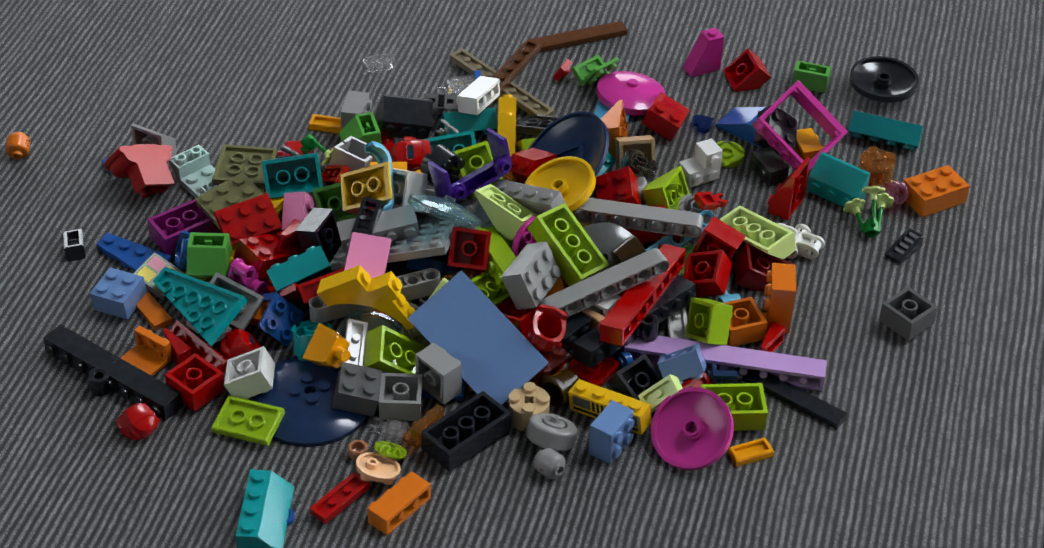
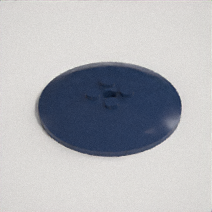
(578, 136)
(308, 417)

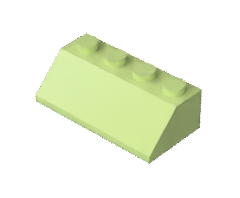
(762, 232)

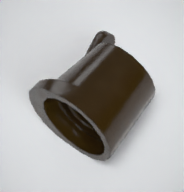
(627, 249)
(558, 385)

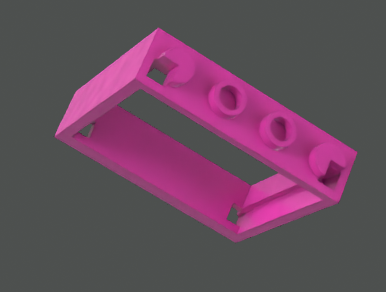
(815, 110)

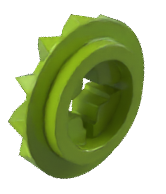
(390, 450)

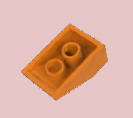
(616, 124)

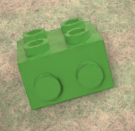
(592, 69)

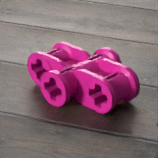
(246, 276)

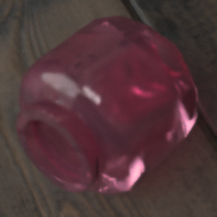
(897, 190)

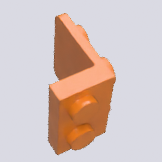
(150, 351)

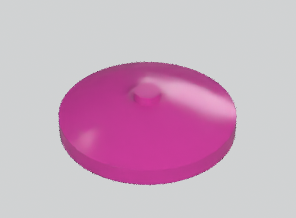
(633, 88)
(692, 428)

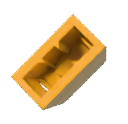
(327, 348)

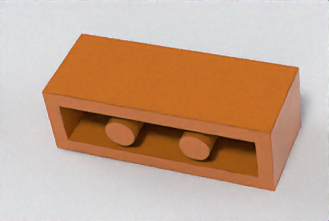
(399, 503)

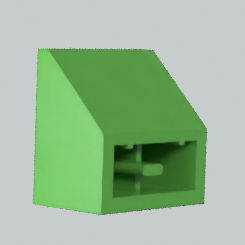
(812, 76)
(363, 128)
(208, 254)

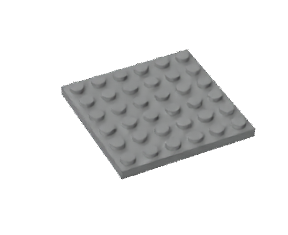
(432, 241)

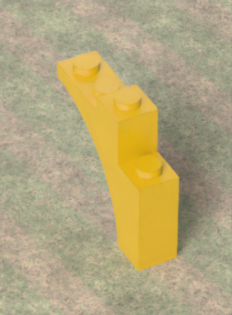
(507, 120)
(357, 287)

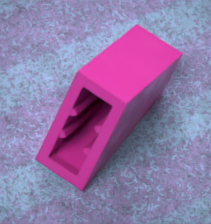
(705, 54)

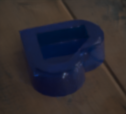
(703, 123)

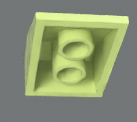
(503, 211)

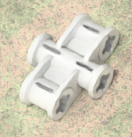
(805, 242)

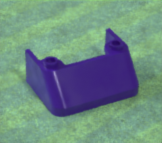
(481, 177)

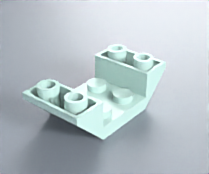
(194, 170)

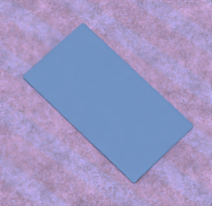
(478, 335)

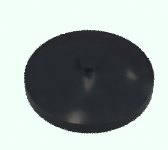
(884, 79)

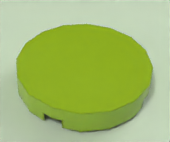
(732, 154)

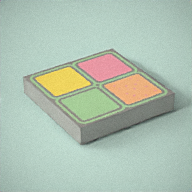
(151, 269)

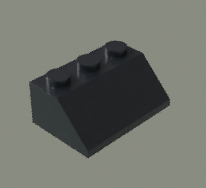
(404, 116)

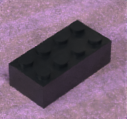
(465, 431)

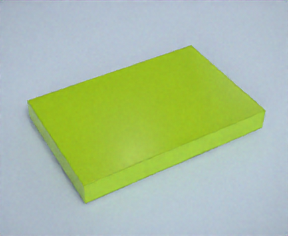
(248, 420)

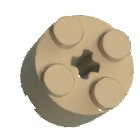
(527, 402)

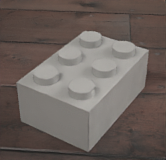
(531, 275)

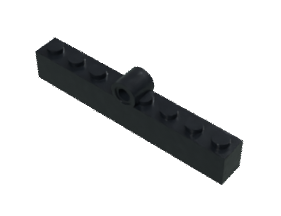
(591, 350)
(112, 373)

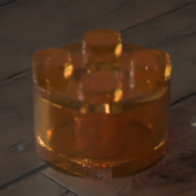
(879, 165)

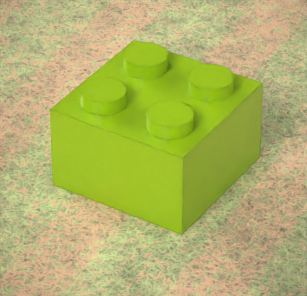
(709, 321)

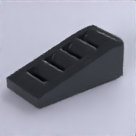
(368, 202)
(909, 241)
(74, 245)

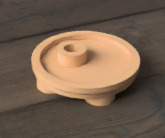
(377, 468)

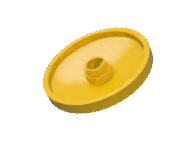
(569, 176)

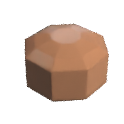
(357, 448)

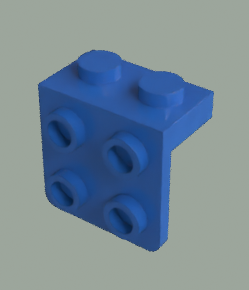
(280, 318)

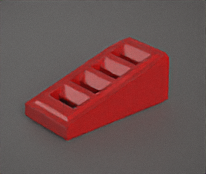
(288, 236)
(773, 338)
(179, 349)

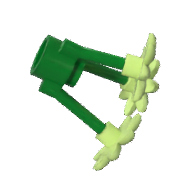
(310, 143)

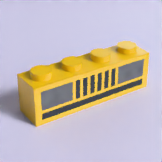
(593, 399)

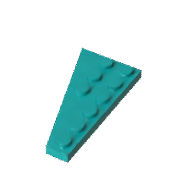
(201, 303)

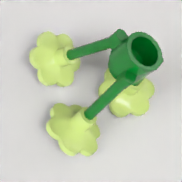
(878, 198)

